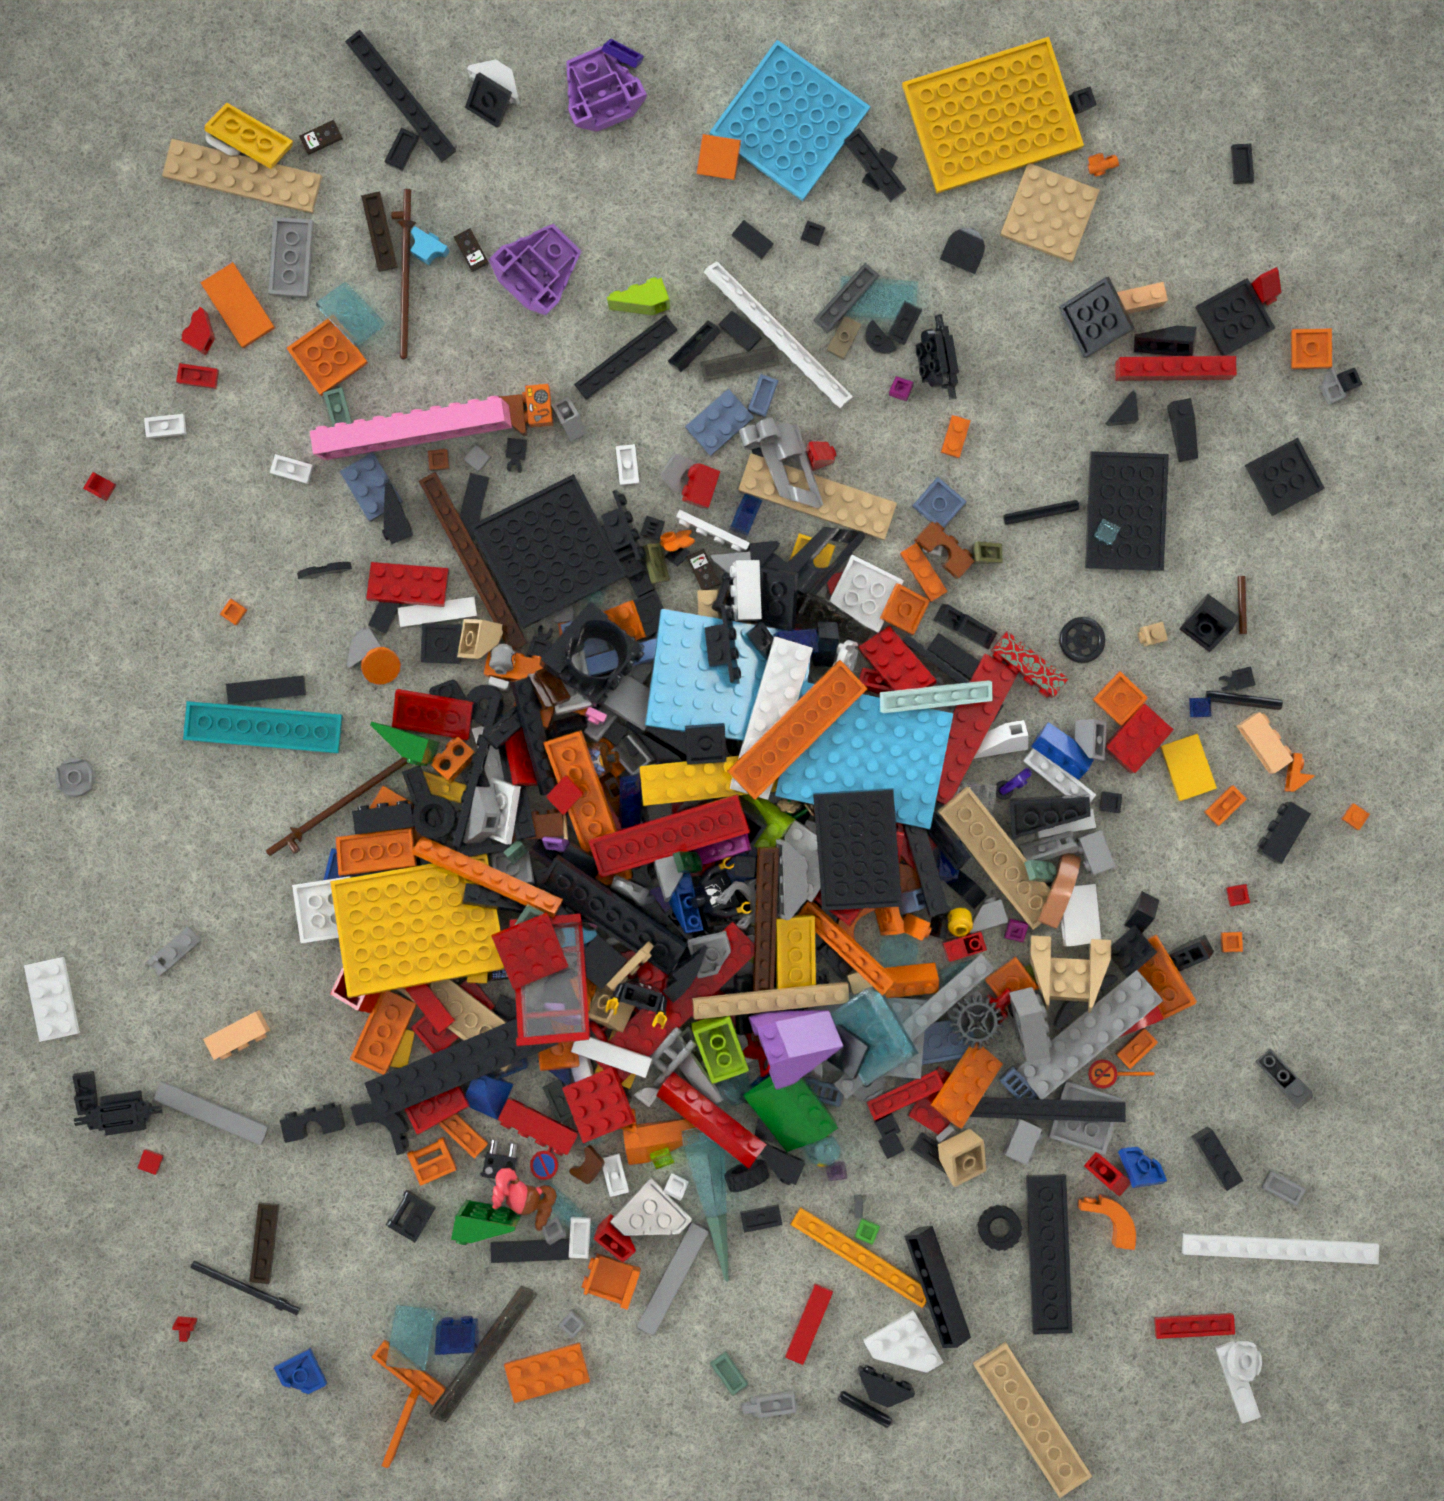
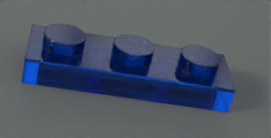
(630, 801)

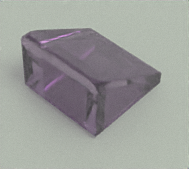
(836, 1171)

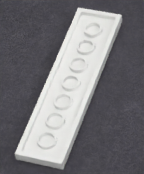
(776, 693)

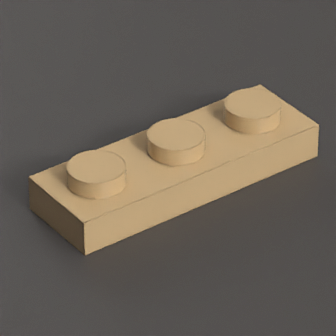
(631, 966)

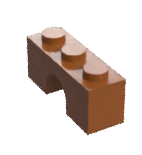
(958, 559)

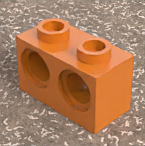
(458, 763)

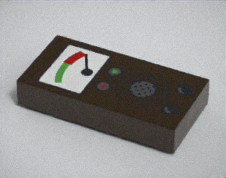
(320, 137)
(471, 250)
(703, 570)

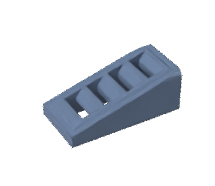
(1008, 1075)
(825, 1085)

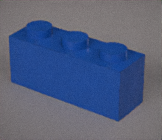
(1062, 750)

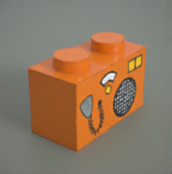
(538, 405)

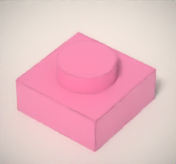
(595, 716)

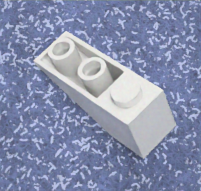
(1004, 739)

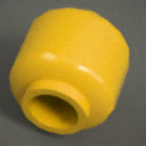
(960, 922)

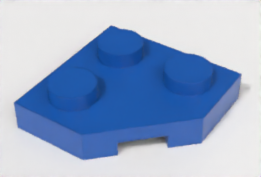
(1139, 1168)
(301, 1372)

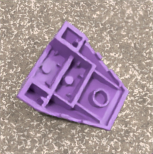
(601, 91)
(536, 267)
(795, 1042)

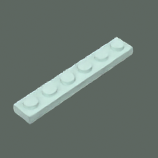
(935, 696)

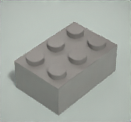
(1030, 1024)

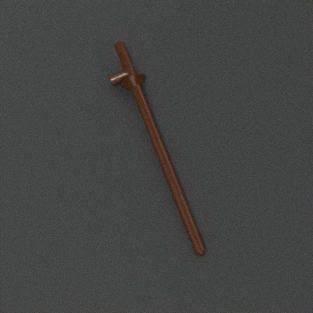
(406, 224)
(297, 833)

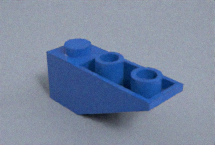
(681, 905)

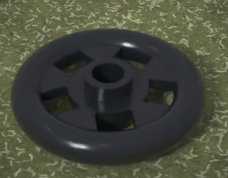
(1076, 655)

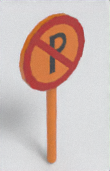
(1104, 1073)

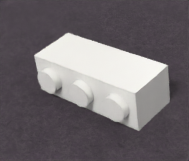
(746, 590)

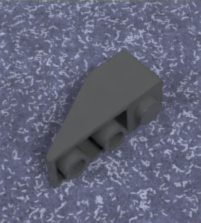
(1284, 1079)

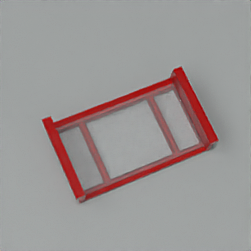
(556, 1005)

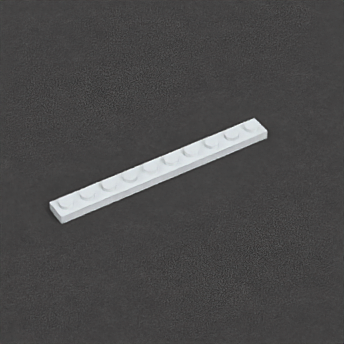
(778, 334)
(1280, 1248)

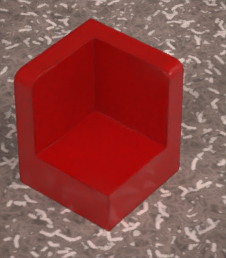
(99, 486)

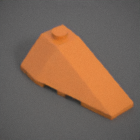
(654, 1137)

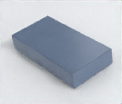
(763, 395)

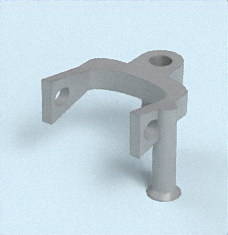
(748, 889)

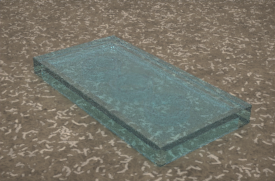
(883, 298)

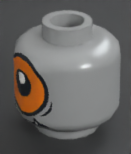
(502, 659)

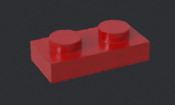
(197, 376)

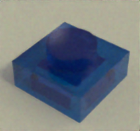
(1200, 707)

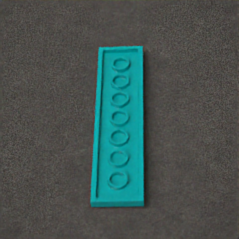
(262, 727)

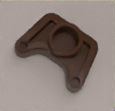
(590, 1168)

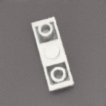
(499, 73)

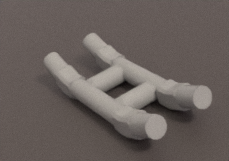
(677, 1058)

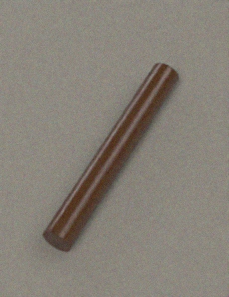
(1242, 605)

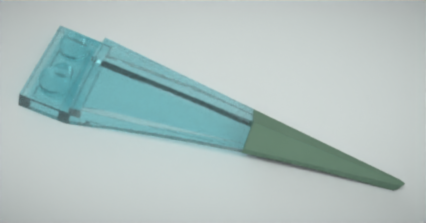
(708, 1170)

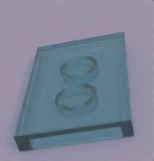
(350, 314)
(410, 1337)

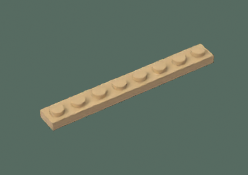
(770, 1000)

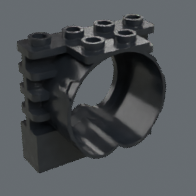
(587, 625)

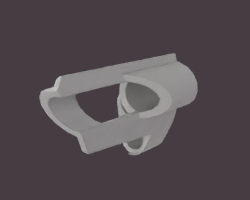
(776, 444)

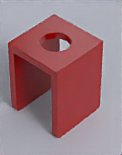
(564, 794)

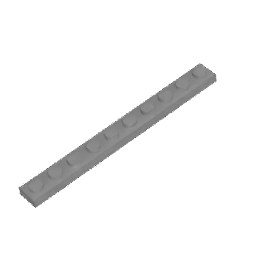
(931, 1010)

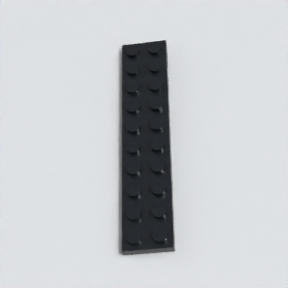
(448, 1069)

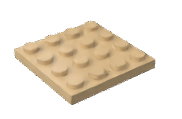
(1049, 212)

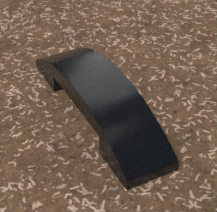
(1064, 1015)

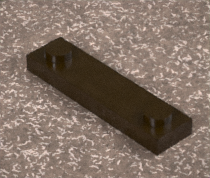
(379, 231)
(264, 1243)

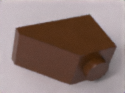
(612, 790)

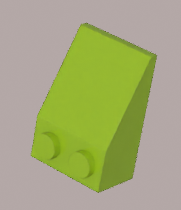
(777, 821)
(719, 1048)

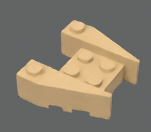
(1069, 978)

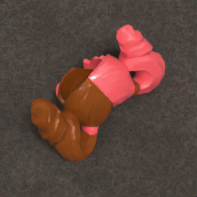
(523, 1198)

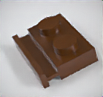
(548, 689)

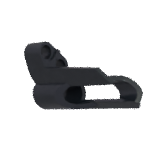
(810, 577)

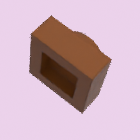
(438, 459)

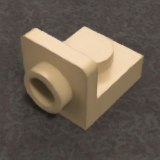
(1152, 634)

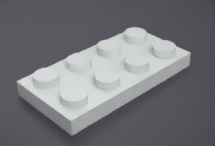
(51, 999)

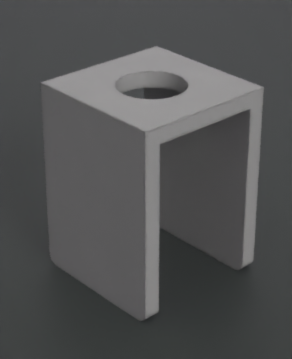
(625, 759)

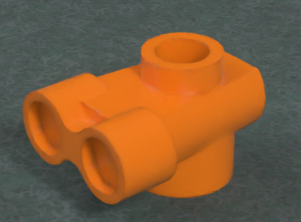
(1098, 164)

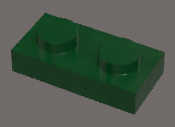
(687, 862)

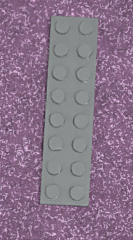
(1091, 1034)

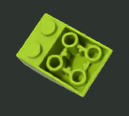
(641, 299)

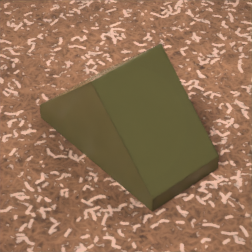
(986, 553)

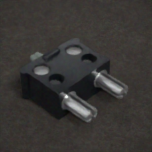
(500, 1161)

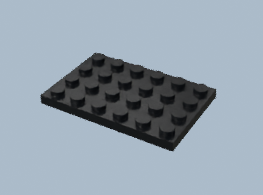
(1132, 495)
(857, 849)

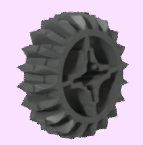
(983, 1015)

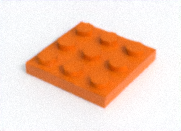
(326, 356)

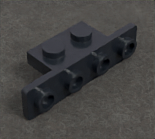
(620, 528)
(721, 645)

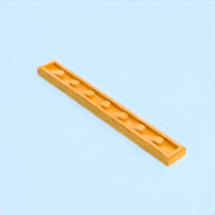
(859, 1256)

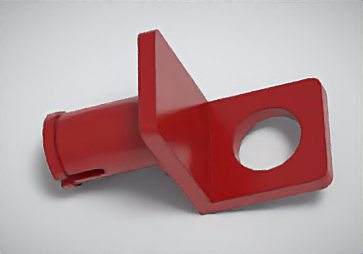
(1001, 1002)
(754, 1051)

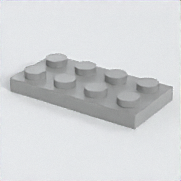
(291, 257)

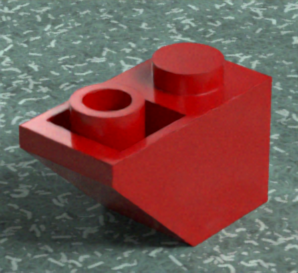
(199, 333)
(964, 946)

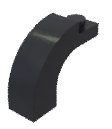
(395, 1123)

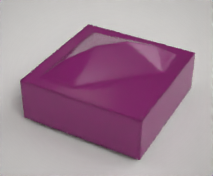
(901, 388)
(1016, 930)

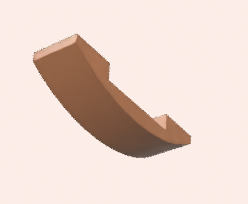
(1061, 890)

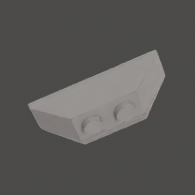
(791, 880)

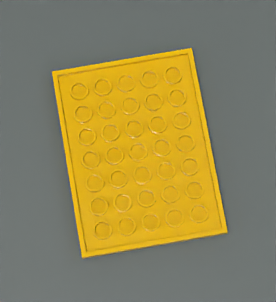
(992, 115)
(411, 929)

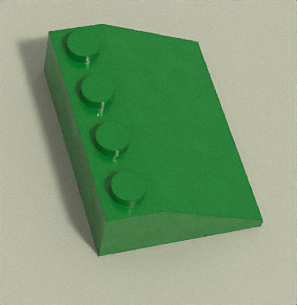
(411, 746)
(791, 1113)
(480, 1221)

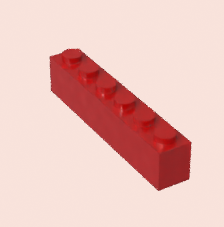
(1175, 368)
(711, 1120)

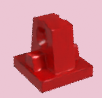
(184, 1325)

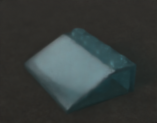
(876, 1022)

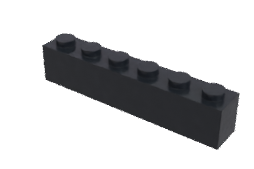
(937, 1287)

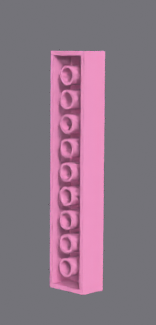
(411, 428)

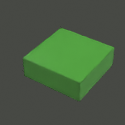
(867, 1231)

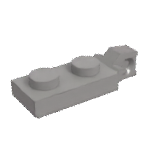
(771, 1404)

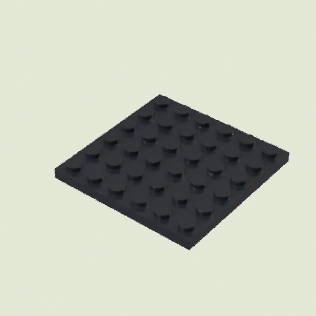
(548, 551)

